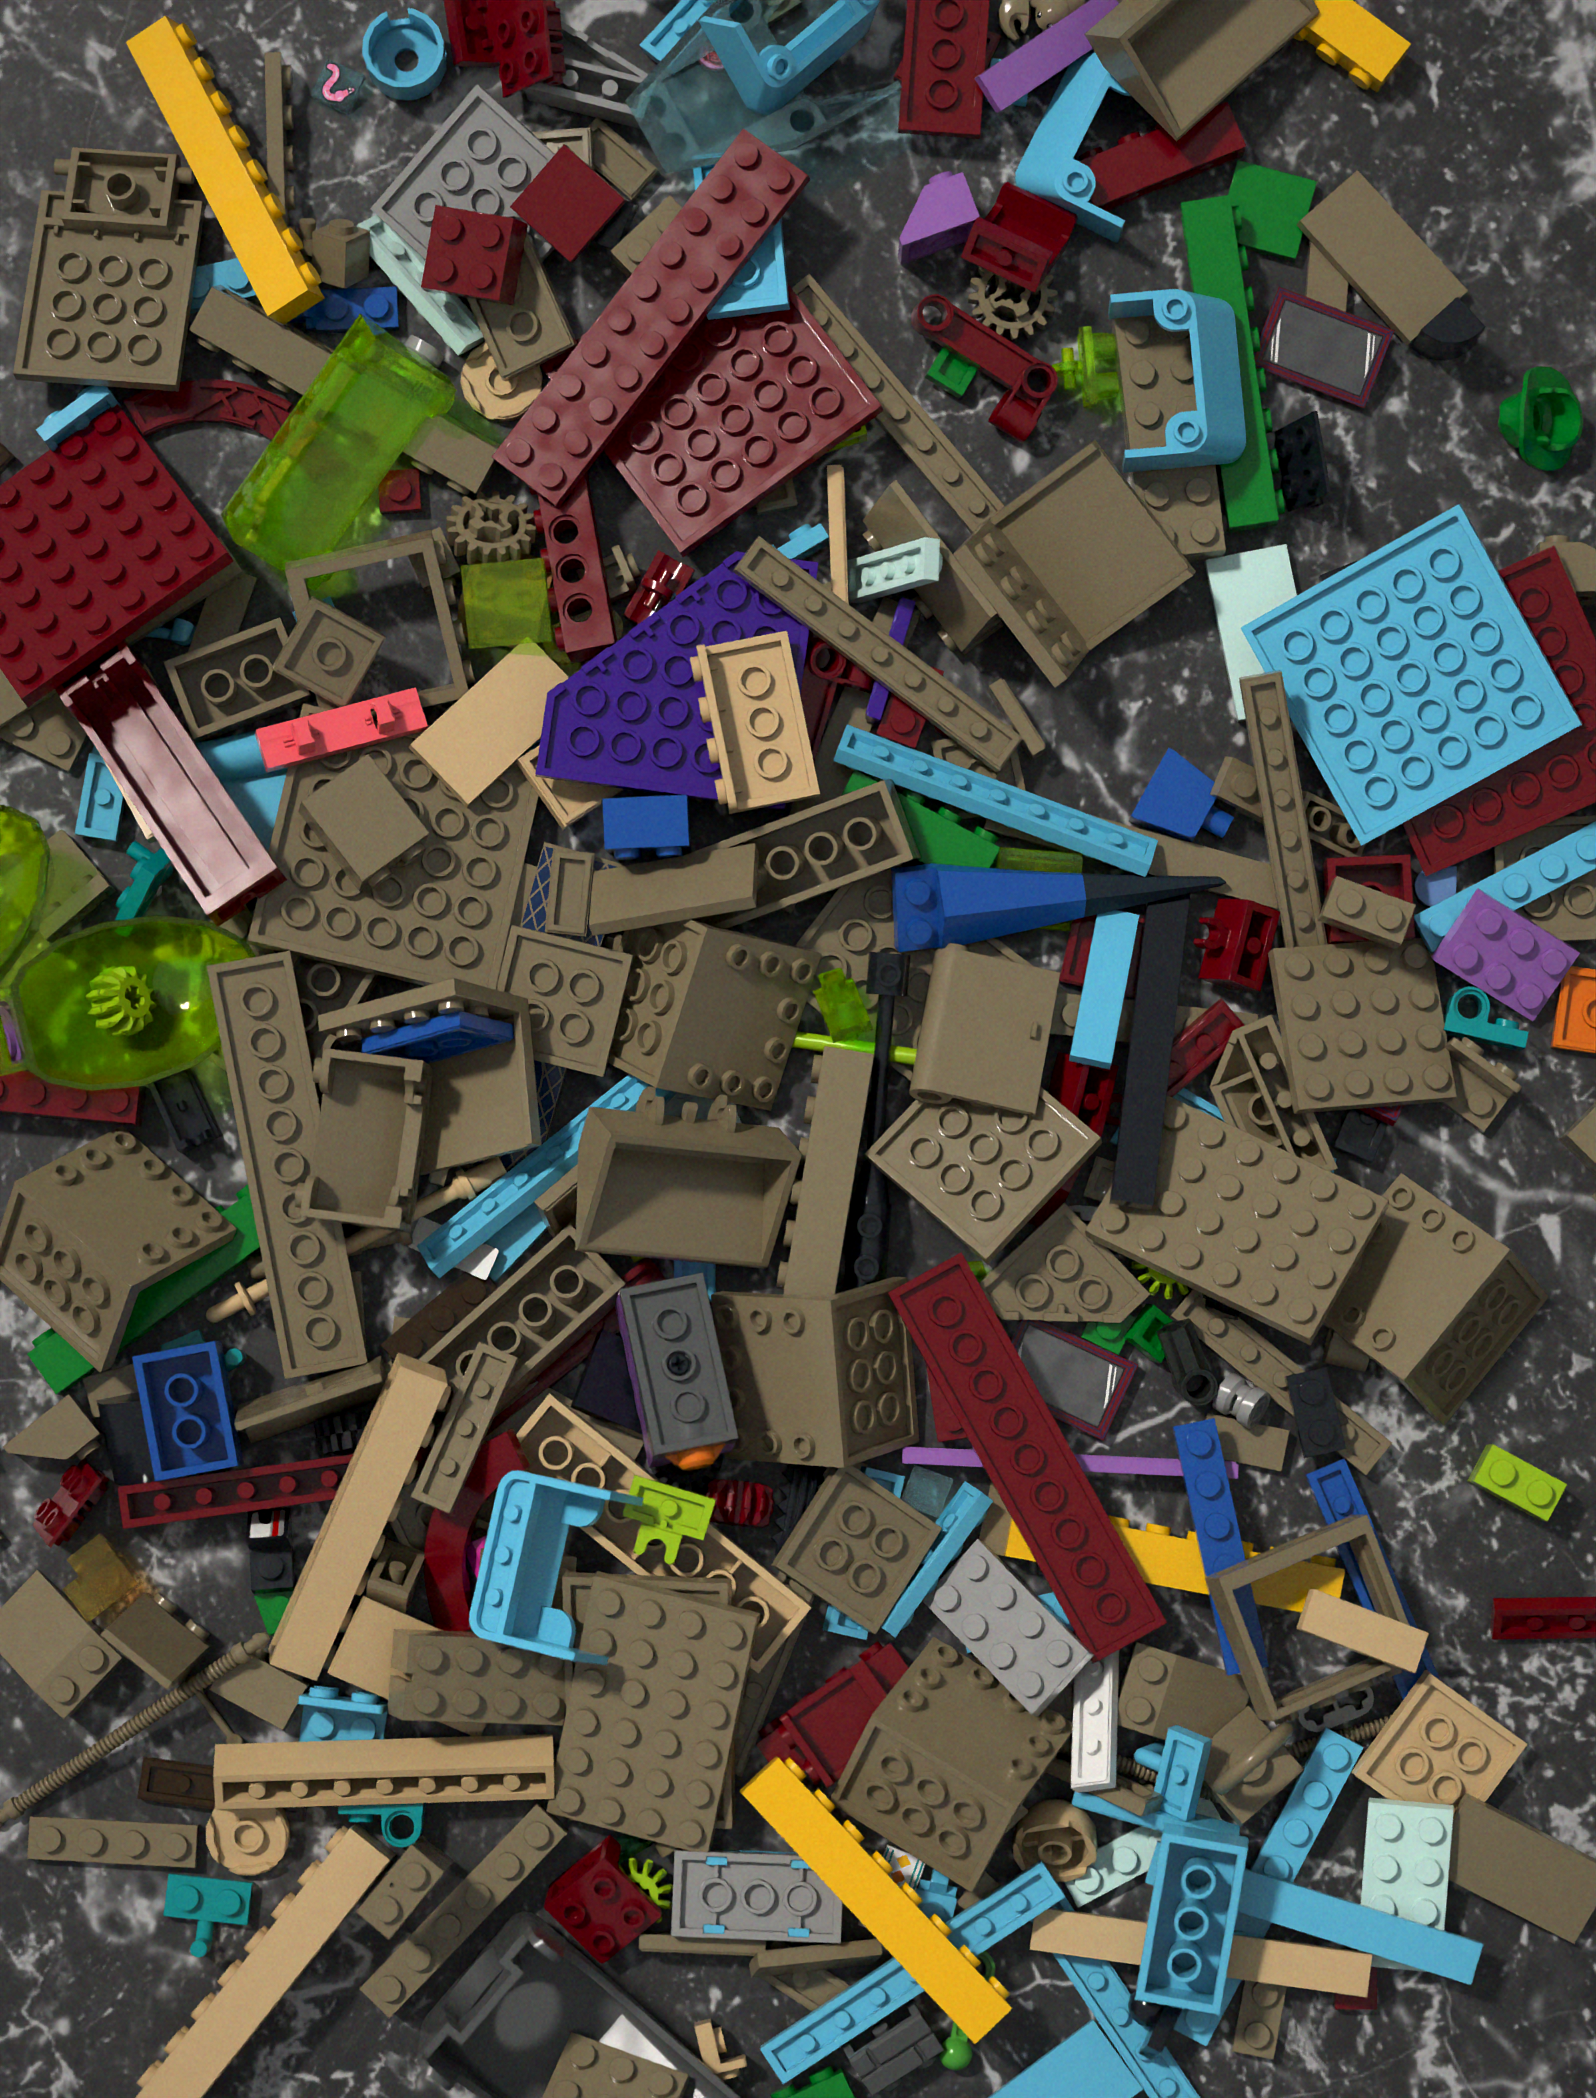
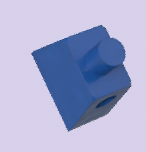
(1180, 801)

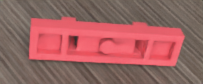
(340, 730)

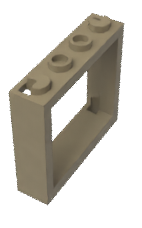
(442, 592)
(1321, 1692)

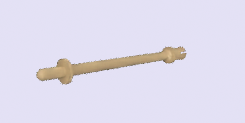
(463, 1186)

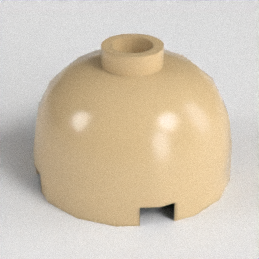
(1058, 1836)

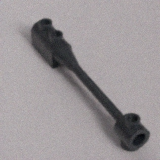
(870, 1207)

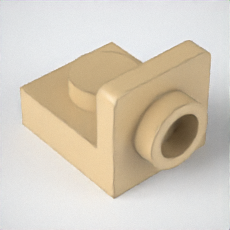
(711, 2044)

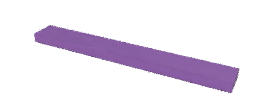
(1088, 1463)

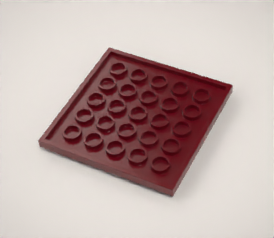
(736, 419)
(92, 552)
(1551, 778)

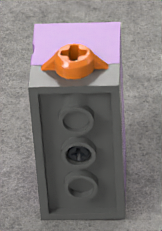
(676, 1372)

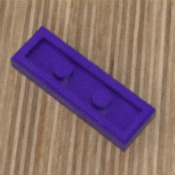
(898, 631)

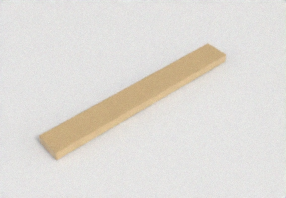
(1249, 1958)

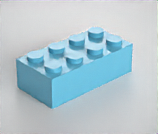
(1192, 1918)

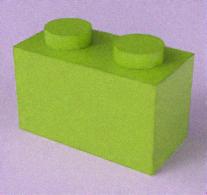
(1517, 1482)

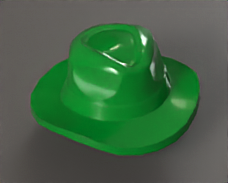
(1542, 419)

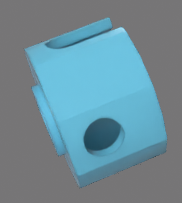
(388, 38)

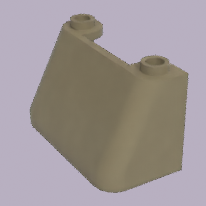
(367, 1140)

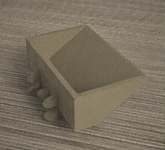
(1192, 53)
(682, 1184)

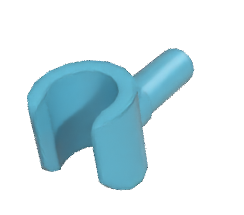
(181, 632)

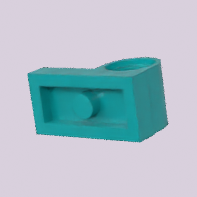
(1502, 1033)
(366, 1813)

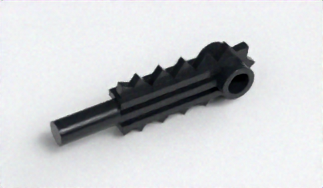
(799, 1494)

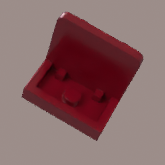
(473, 30)

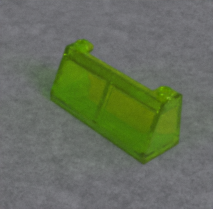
(335, 447)

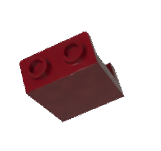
(1020, 237)
(832, 1721)

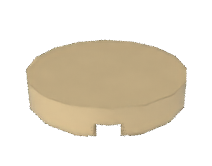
(491, 395)
(248, 1839)

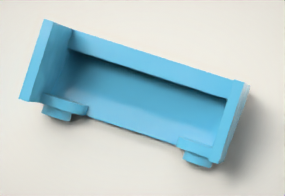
(781, 72)
(1049, 162)
(1217, 428)
(525, 1559)

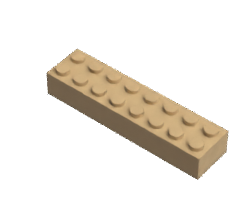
(573, 1450)
(273, 1966)

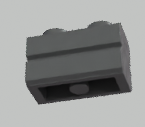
(893, 2048)

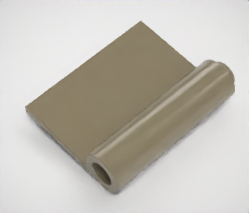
(984, 1031)
(312, 1400)

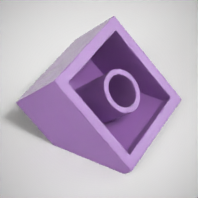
(939, 217)

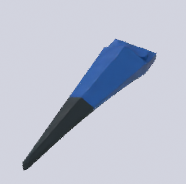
(978, 903)

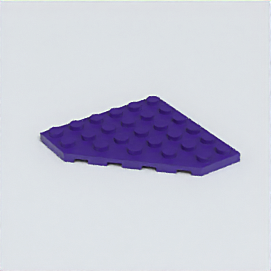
(635, 706)

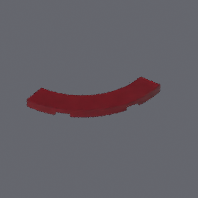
(210, 402)
(450, 1535)

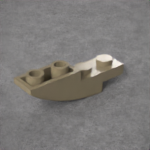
(1325, 821)

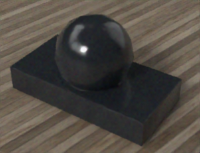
(1160, 2020)

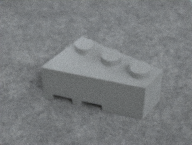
(594, 81)

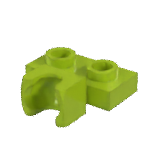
(667, 1515)

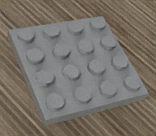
(471, 163)

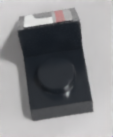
(270, 1550)

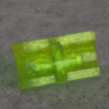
(1090, 348)
(841, 1006)

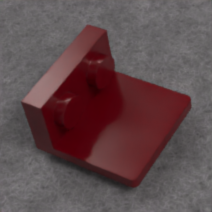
(600, 1902)

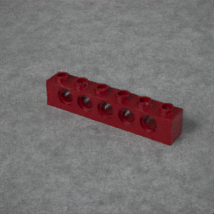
(587, 638)

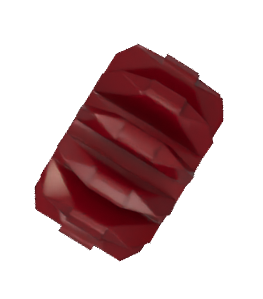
(741, 1503)

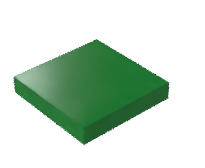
(1270, 209)

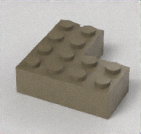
(476, 1678)

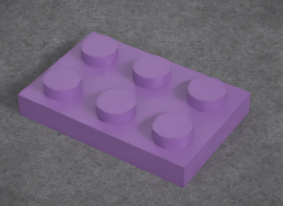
(1505, 954)

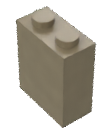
(364, 823)

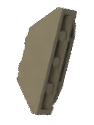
(1256, 1094)

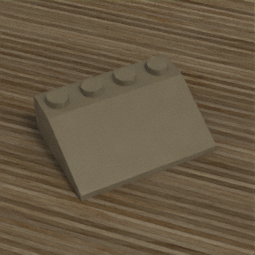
(953, 599)

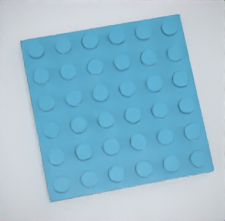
(1412, 674)

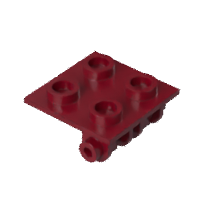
(526, 47)
(56, 1515)

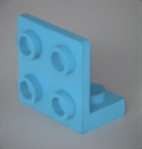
(341, 1717)

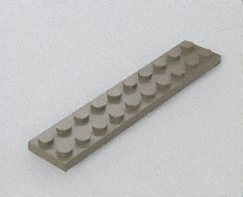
(277, 1133)

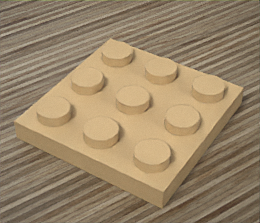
(1438, 1749)

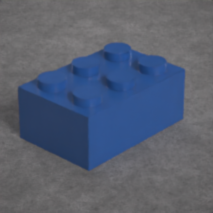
(646, 825)
(188, 1410)

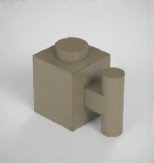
(336, 250)

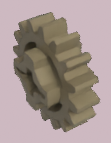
(1019, 312)
(490, 529)

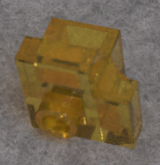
(102, 1578)

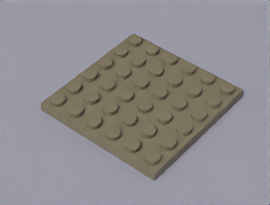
(432, 916)

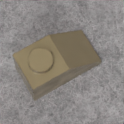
(59, 1433)
(396, 1576)

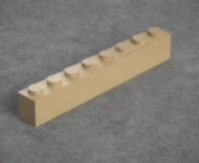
(358, 1516)
(383, 1771)

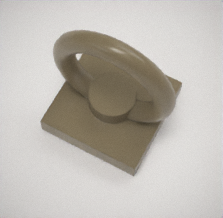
(1249, 1764)

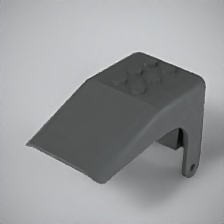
(520, 2002)

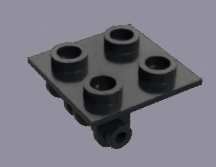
(1302, 462)

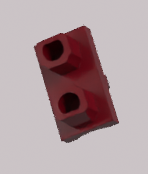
(658, 587)

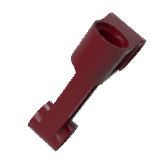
(996, 357)
(820, 686)

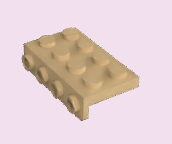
(755, 722)

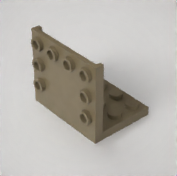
(1072, 561)
(711, 1010)
(480, 1099)
(98, 1233)
(1434, 1299)
(817, 1375)
(948, 1763)

